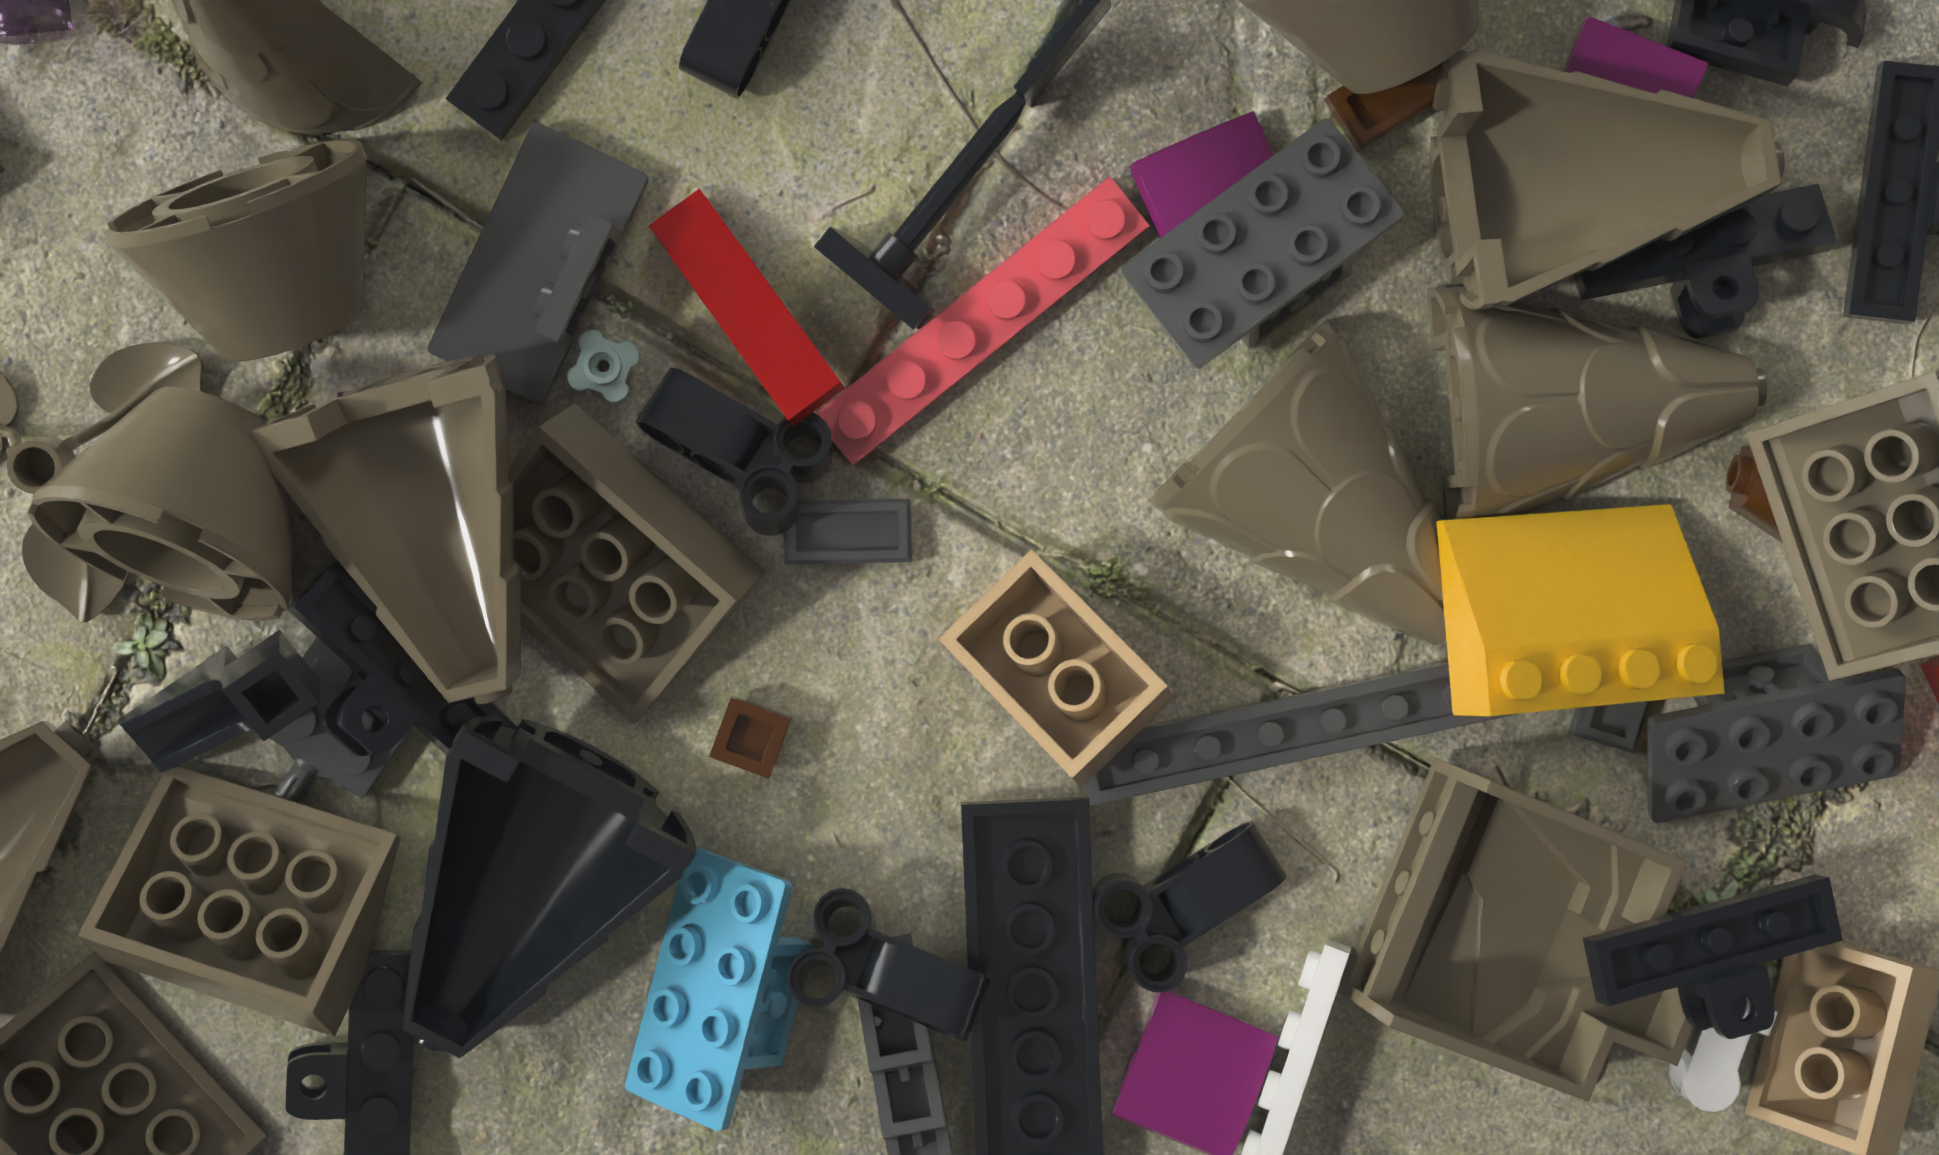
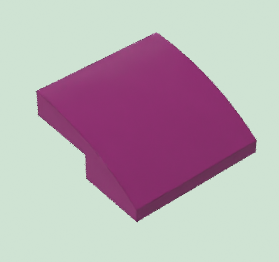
(1633, 60)
(1198, 169)
(1194, 1075)

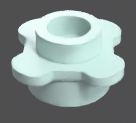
(620, 358)

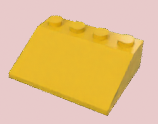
(1574, 611)

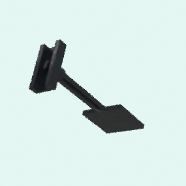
(883, 268)

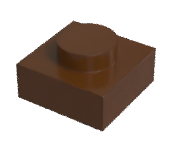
(750, 737)

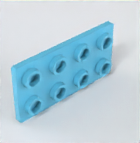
(716, 991)

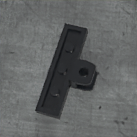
(1896, 195)
(1716, 261)
(389, 682)
(1716, 953)
(370, 1075)

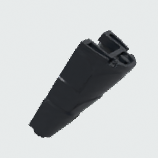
(528, 874)

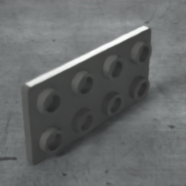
(1264, 246)
(539, 260)
(1774, 735)

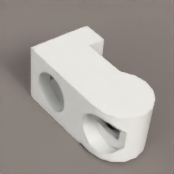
(1709, 1068)

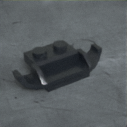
(1759, 35)

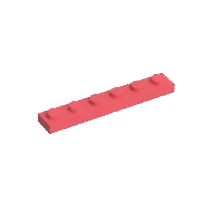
(982, 320)

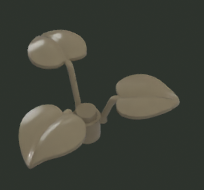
(117, 388)

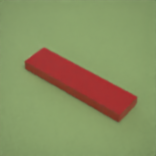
(746, 307)

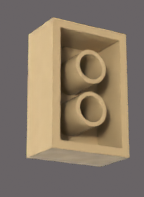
(1057, 668)

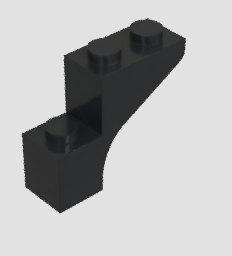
(223, 700)

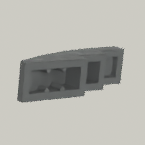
(905, 1081)

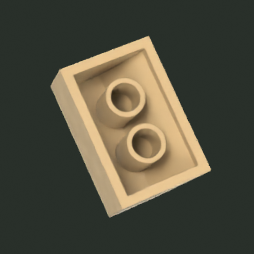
(1844, 1047)

